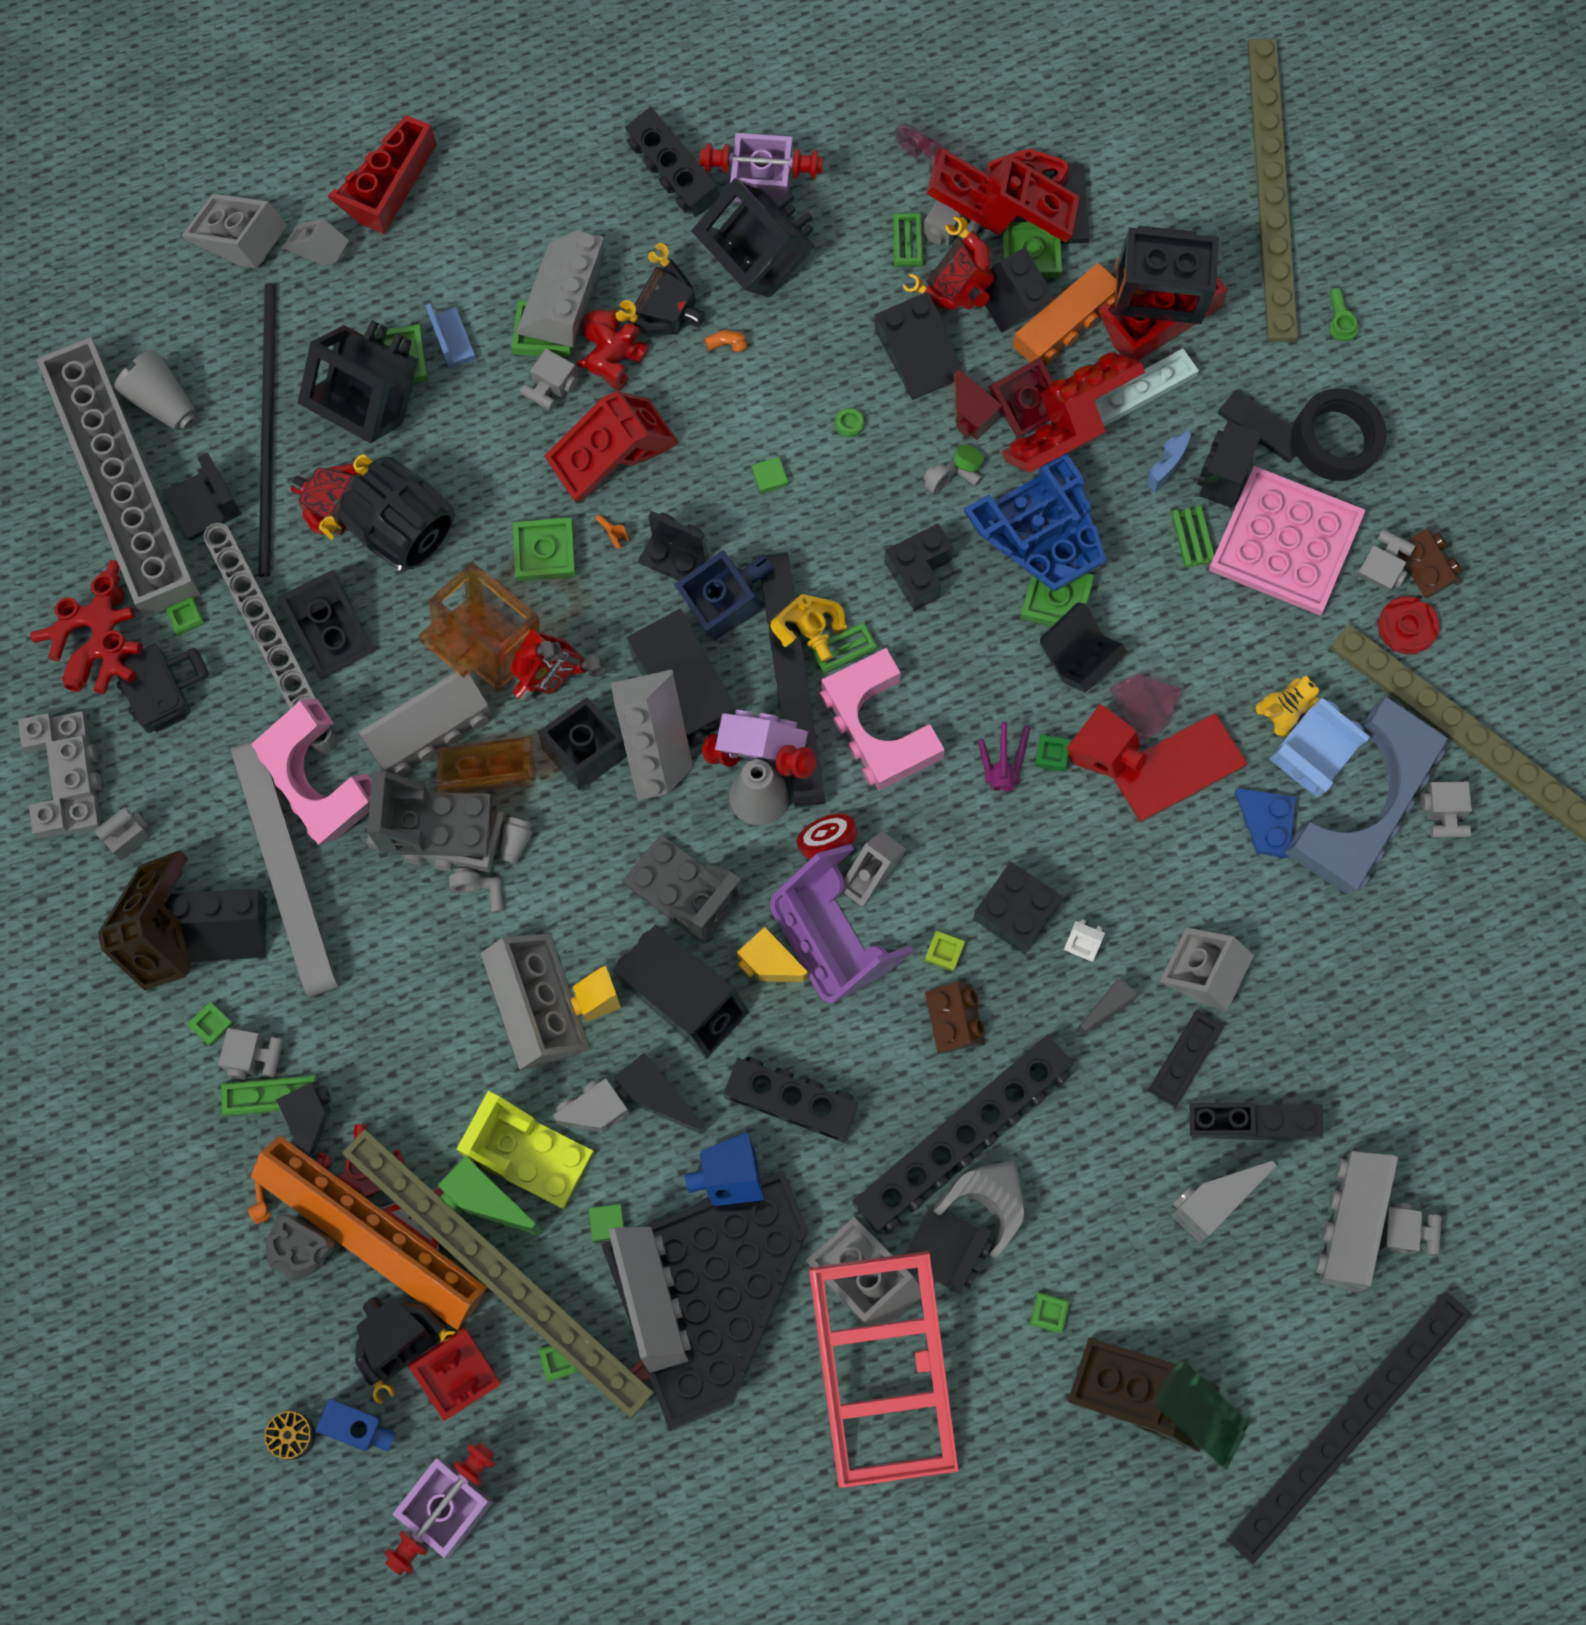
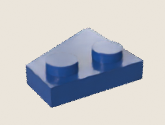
(1268, 820)

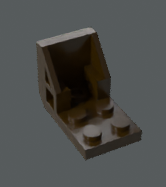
(130, 939)
(1124, 1387)

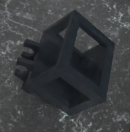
(759, 238)
(1166, 263)
(364, 383)

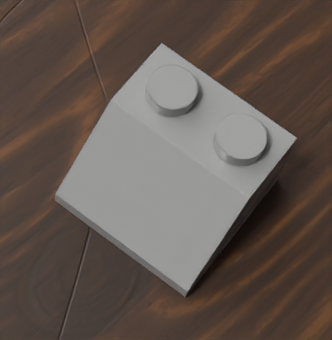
(1207, 967)

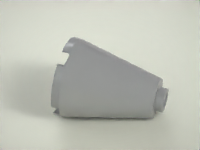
(156, 391)
(759, 794)

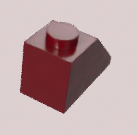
(973, 407)

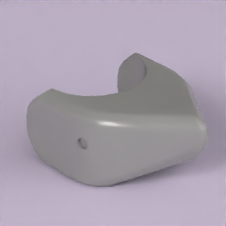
(999, 1191)

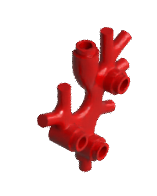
(104, 642)

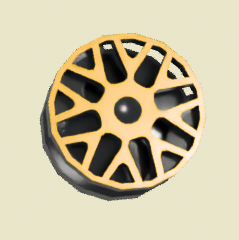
(289, 1435)

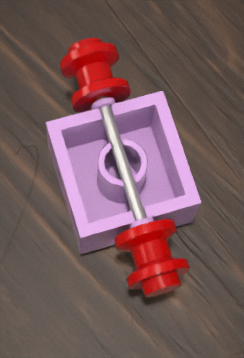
(762, 162)
(760, 740)
(441, 1508)

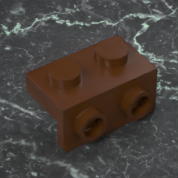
(1430, 563)
(955, 1017)

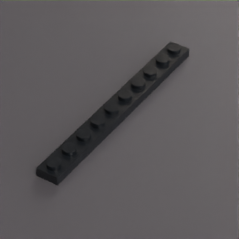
(1348, 1428)

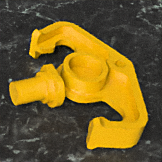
(807, 614)

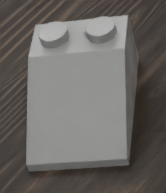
(236, 229)
(1212, 1202)
(869, 1297)

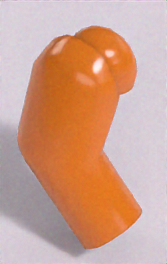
(724, 337)

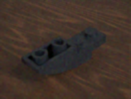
(1256, 1122)

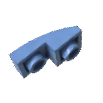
(1171, 459)

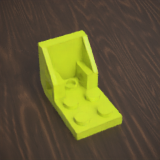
(524, 1151)

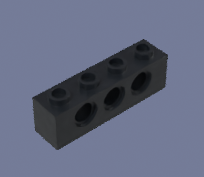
(650, 129)
(749, 1071)

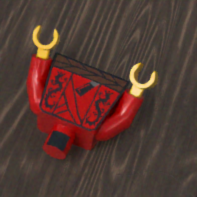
(961, 274)
(323, 493)

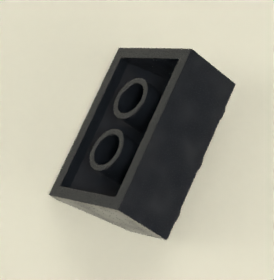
(221, 923)

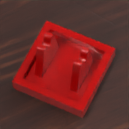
(454, 1373)

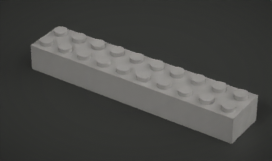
(118, 477)

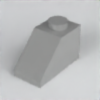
(317, 242)
(872, 867)

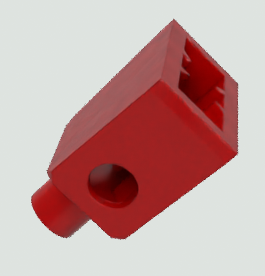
(1106, 745)

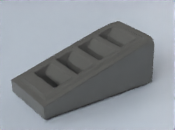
(1114, 1000)

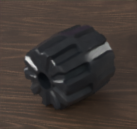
(396, 514)

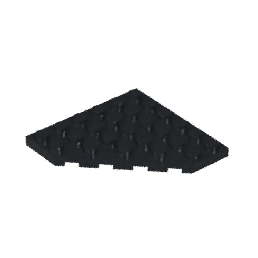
(728, 1280)

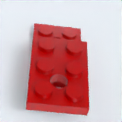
(1003, 195)
(1072, 411)

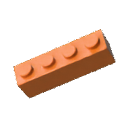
(1066, 316)

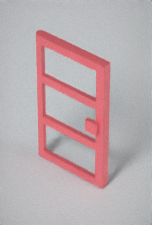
(926, 1360)

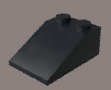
(918, 345)
(326, 623)

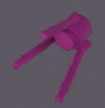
(1002, 773)

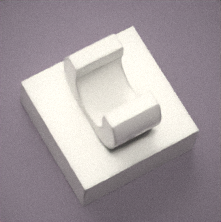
(1084, 940)

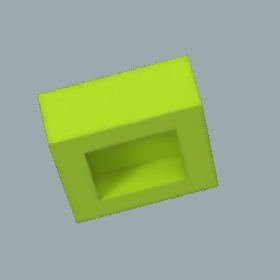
(944, 951)

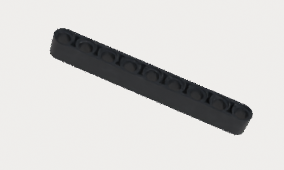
(791, 676)

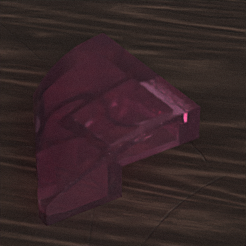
(916, 142)

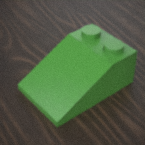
(478, 1196)

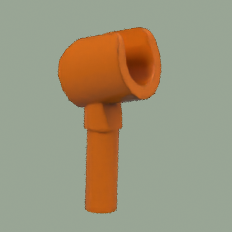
(614, 532)
(259, 1211)

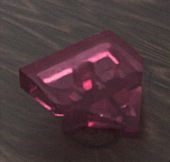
(1145, 703)

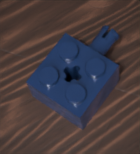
(735, 585)

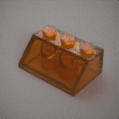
(486, 766)

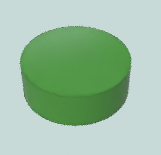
(849, 422)
(968, 458)

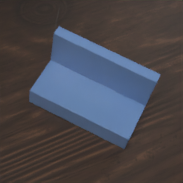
(451, 336)

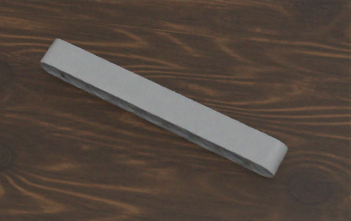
(263, 625)
(285, 872)

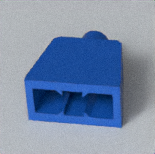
(728, 1172)
(339, 1418)

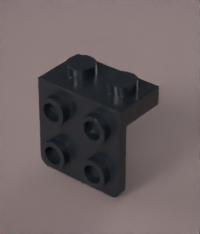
(1080, 649)
(952, 1248)

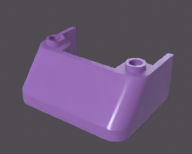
(821, 933)

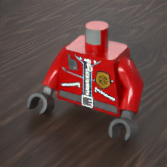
(546, 662)

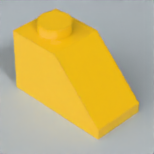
(769, 960)
(595, 995)

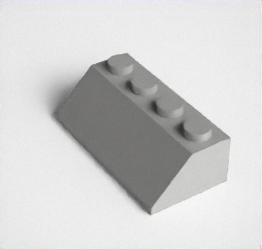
(563, 288)
(426, 724)
(652, 732)
(534, 1000)
(1356, 1221)
(649, 1297)

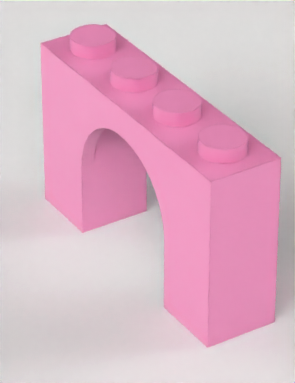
(283, 754)
(883, 760)

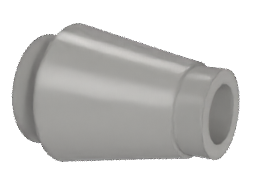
(514, 839)

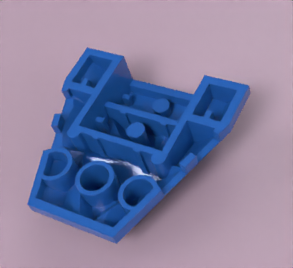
(1044, 525)

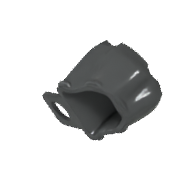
(297, 1246)

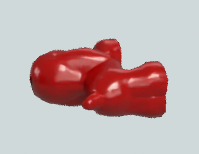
(612, 346)

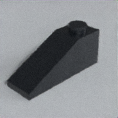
(652, 1092)

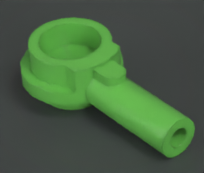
(1344, 325)

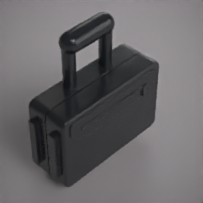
(155, 693)

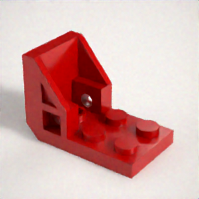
(612, 432)

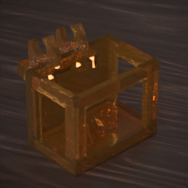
(475, 632)

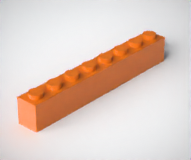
(368, 1232)

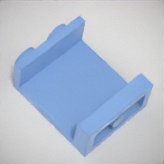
(1319, 746)

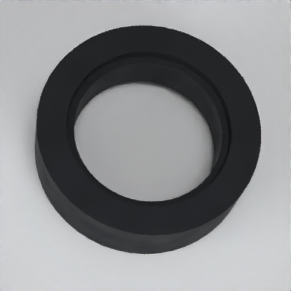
(1357, 408)

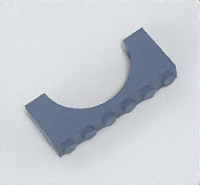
(1409, 753)

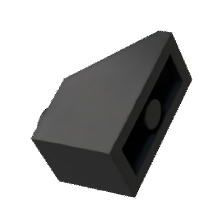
(306, 1114)

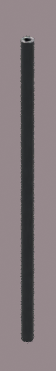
(265, 518)

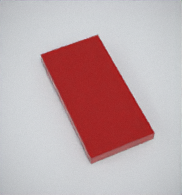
(1180, 768)

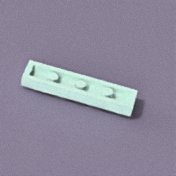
(1155, 382)

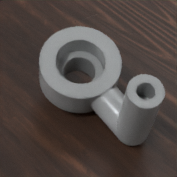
(940, 475)
(466, 880)

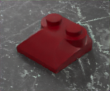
(1021, 396)

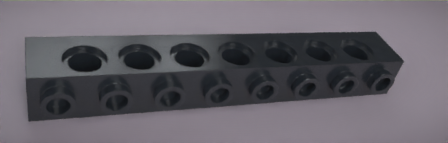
(1044, 1055)

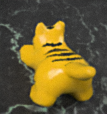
(1287, 706)

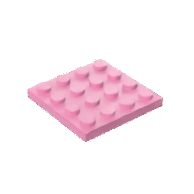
(1287, 540)

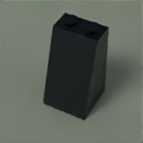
(674, 647)
(681, 990)

